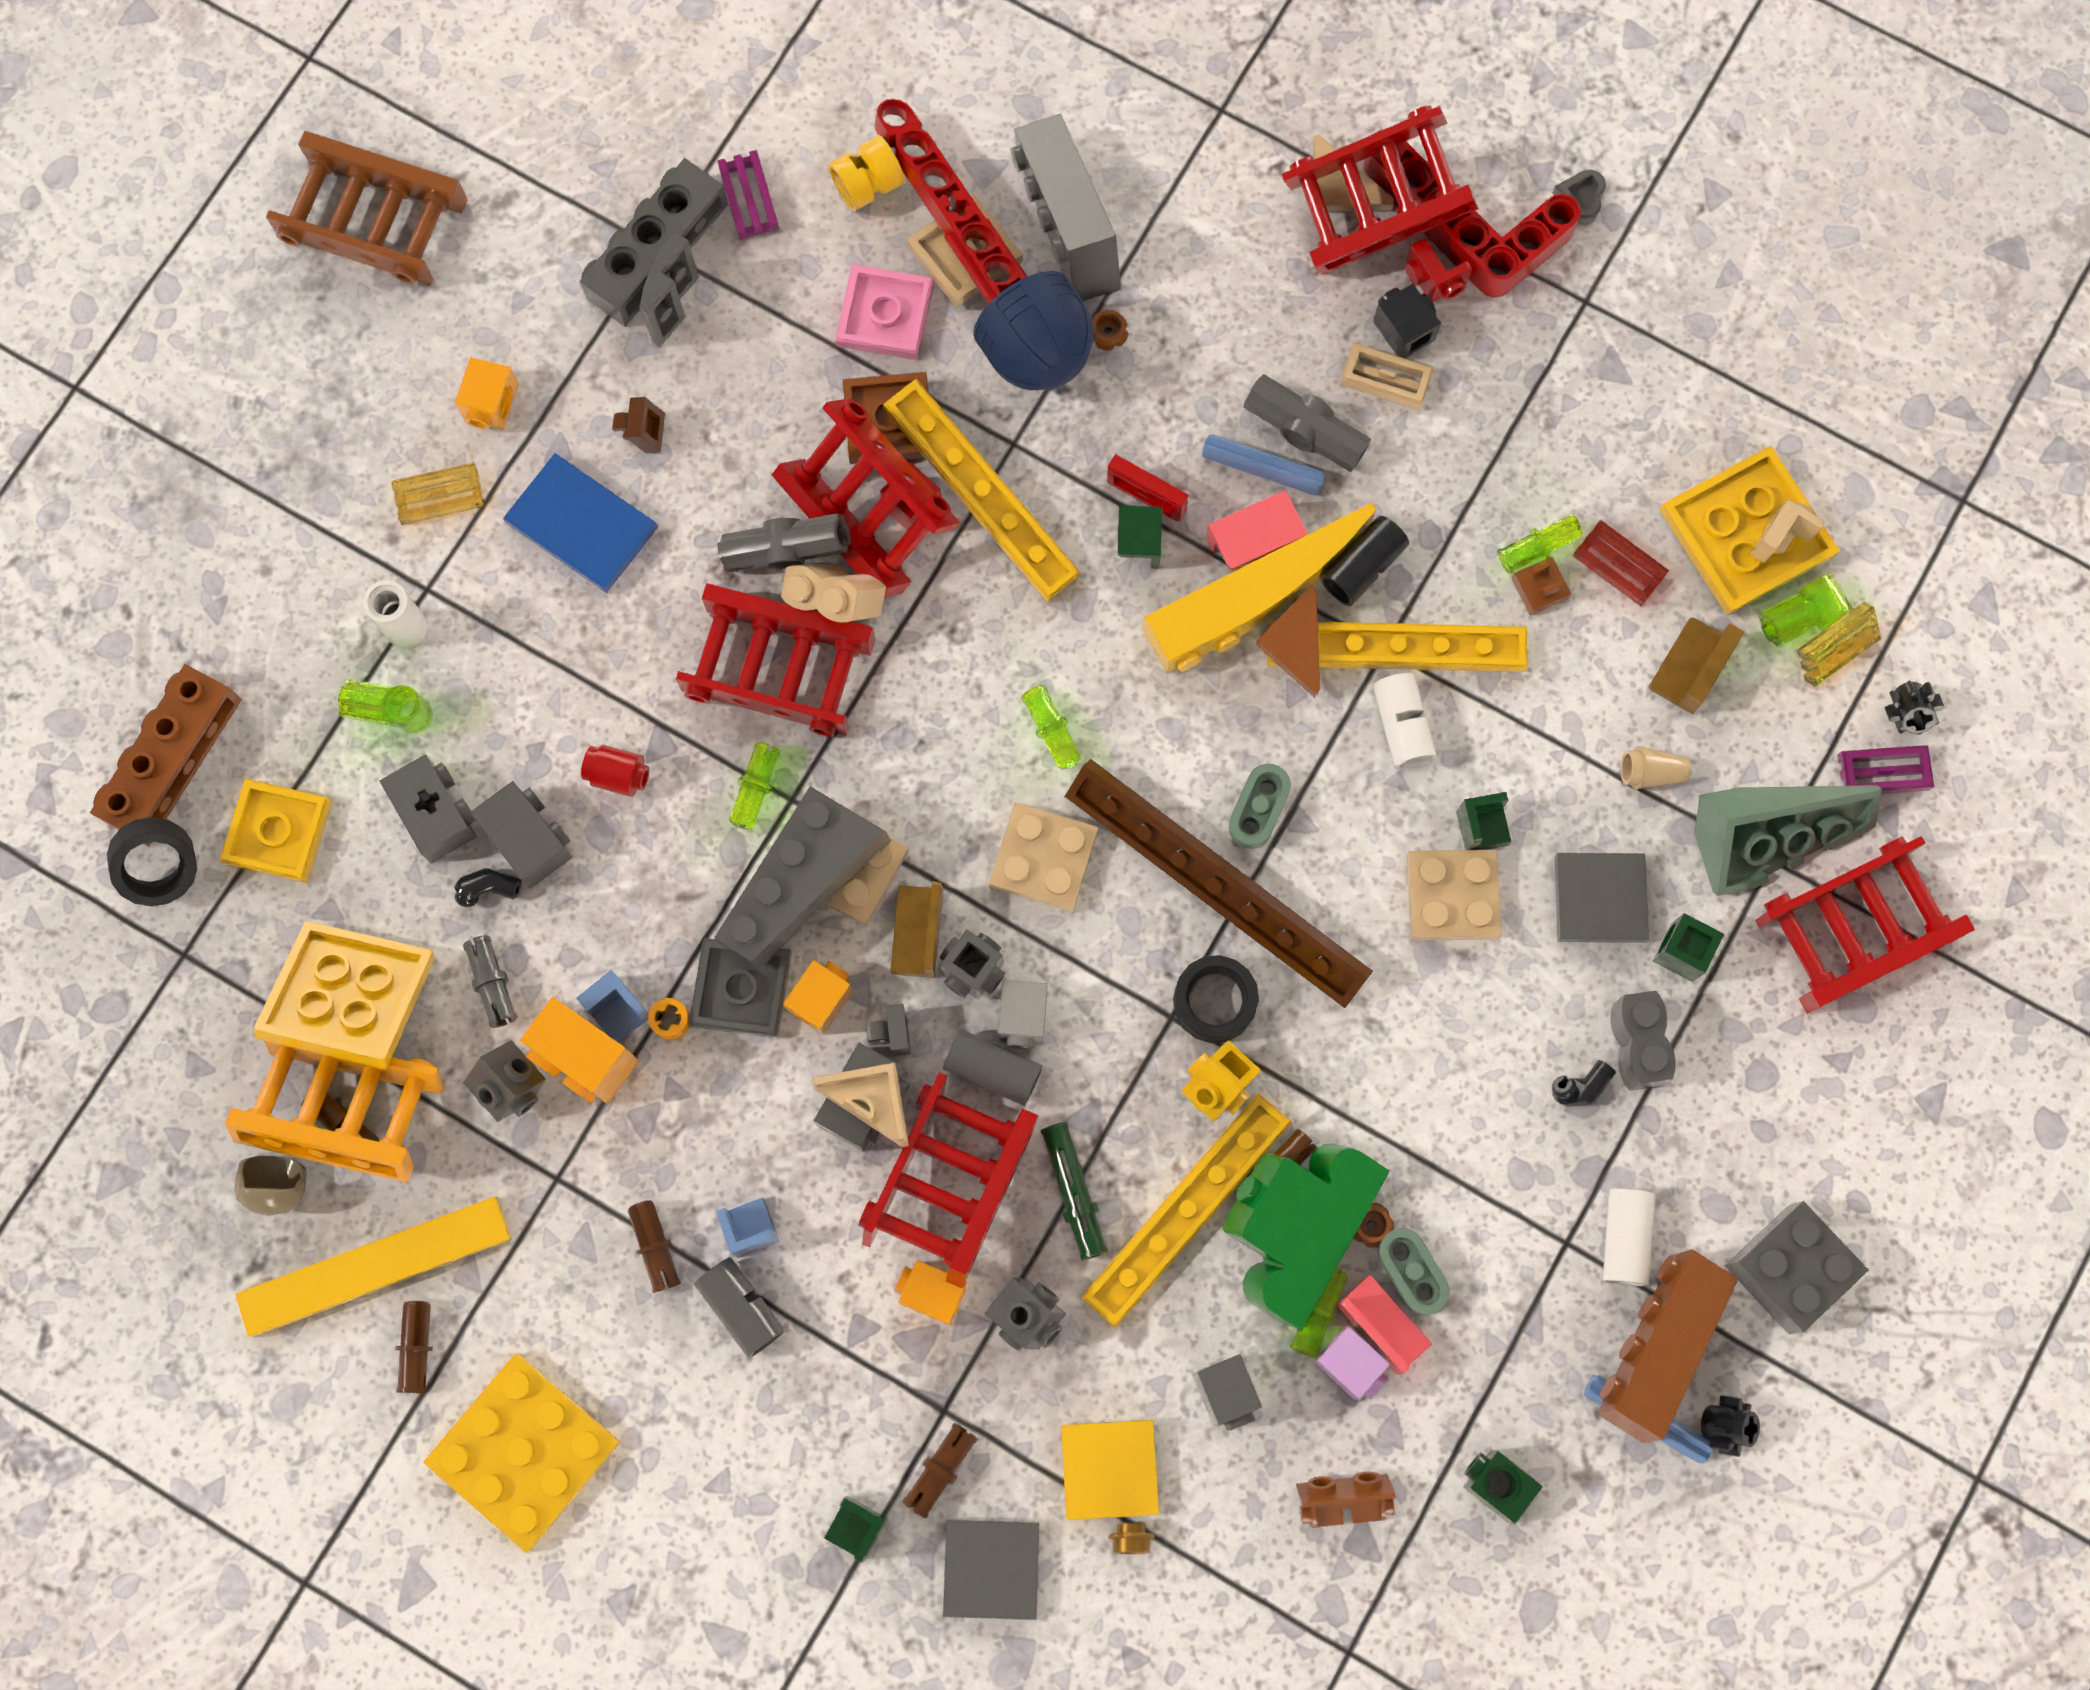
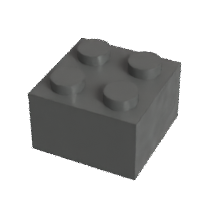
(1796, 1268)

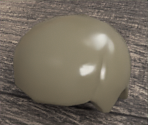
(269, 1184)

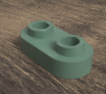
(1258, 807)
(1415, 1270)

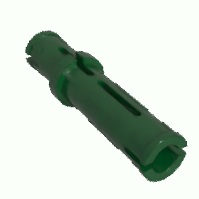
(1089, 1243)

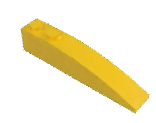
(1249, 596)

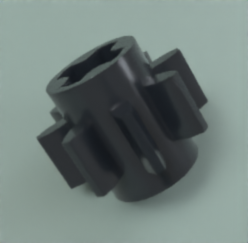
(1914, 707)
(1730, 1425)

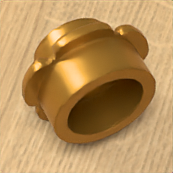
(1131, 1539)

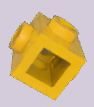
(1220, 1081)

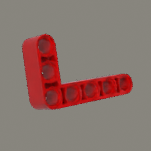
(1491, 248)

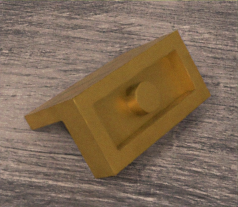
(1694, 663)
(917, 930)

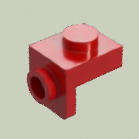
(1428, 272)

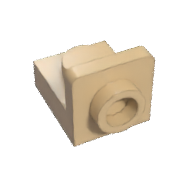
(1786, 523)

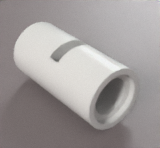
(395, 614)
(1404, 721)
(1629, 1237)

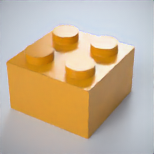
(571, 1045)

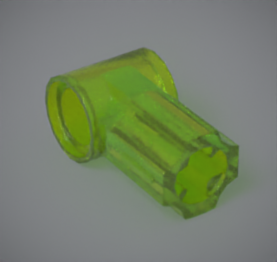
(1813, 606)
(383, 705)

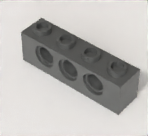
(680, 186)

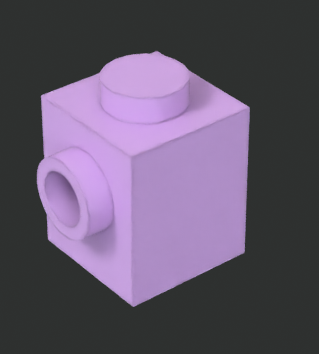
(1353, 1364)

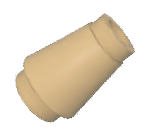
(1653, 768)

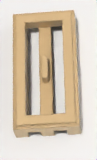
(1383, 390)

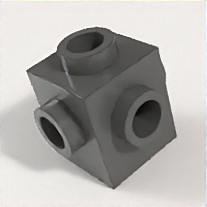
(972, 949)
(505, 1081)
(1027, 1314)

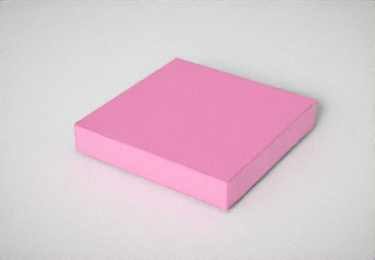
(884, 312)

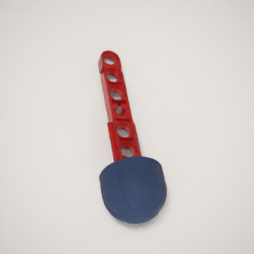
(1033, 324)

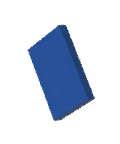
(580, 522)

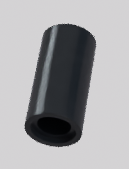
(1363, 560)

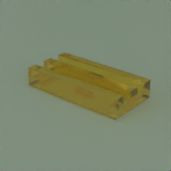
(437, 478)
(1839, 644)

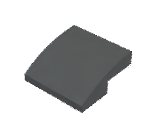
(665, 285)

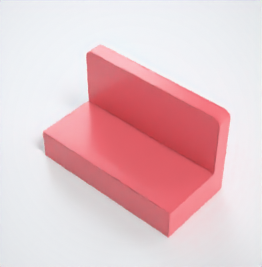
(1255, 531)
(1383, 1325)

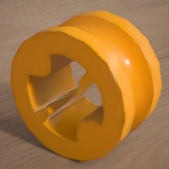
(663, 1007)

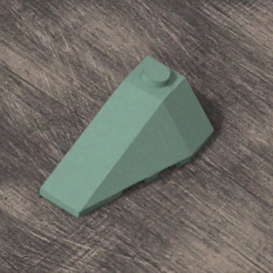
(1763, 829)

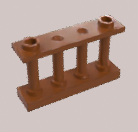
(362, 170)

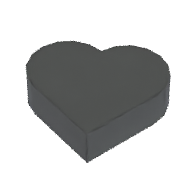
(1587, 189)

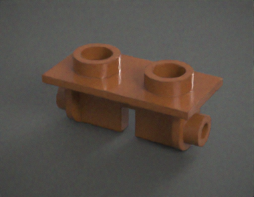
(1366, 1494)

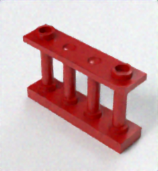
(1411, 215)
(816, 499)
(766, 619)
(1863, 966)
(974, 1213)

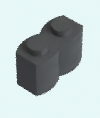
(1645, 1051)

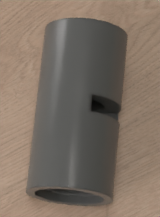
(992, 1067)
(739, 1308)

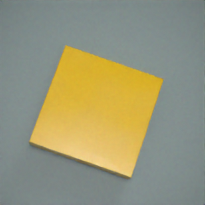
(275, 830)
(1109, 1470)

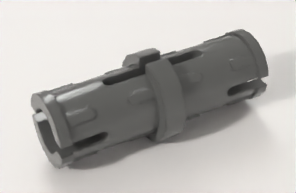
(490, 981)

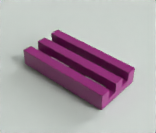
(740, 164)
(1849, 774)

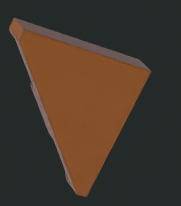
(1294, 642)

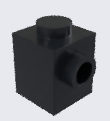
(1407, 320)

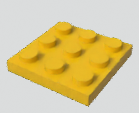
(1725, 519)
(344, 995)
(522, 1452)

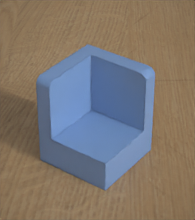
(613, 1007)
(747, 1227)

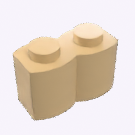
(833, 592)

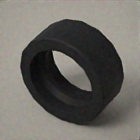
(159, 891)
(1223, 966)

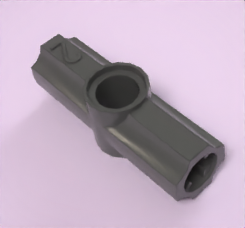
(1307, 423)
(784, 543)

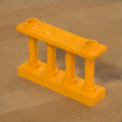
(344, 1145)

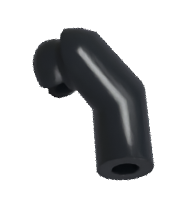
(486, 880)
(1583, 1090)

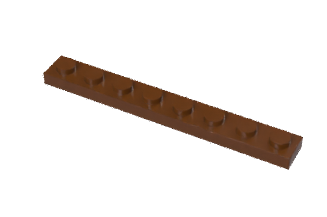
(1218, 883)

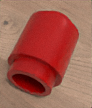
(615, 770)

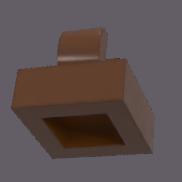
(641, 425)

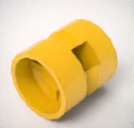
(866, 173)

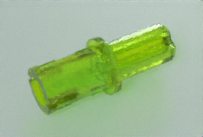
(1539, 543)
(1051, 727)
(754, 786)
(1311, 1336)

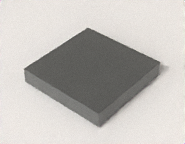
(1601, 897)
(737, 994)
(991, 1569)

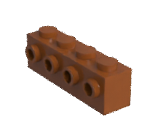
(167, 751)
(1666, 1346)

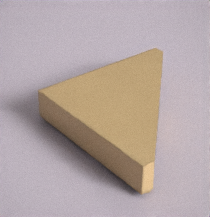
(1334, 188)
(870, 1096)

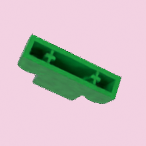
(1301, 1225)

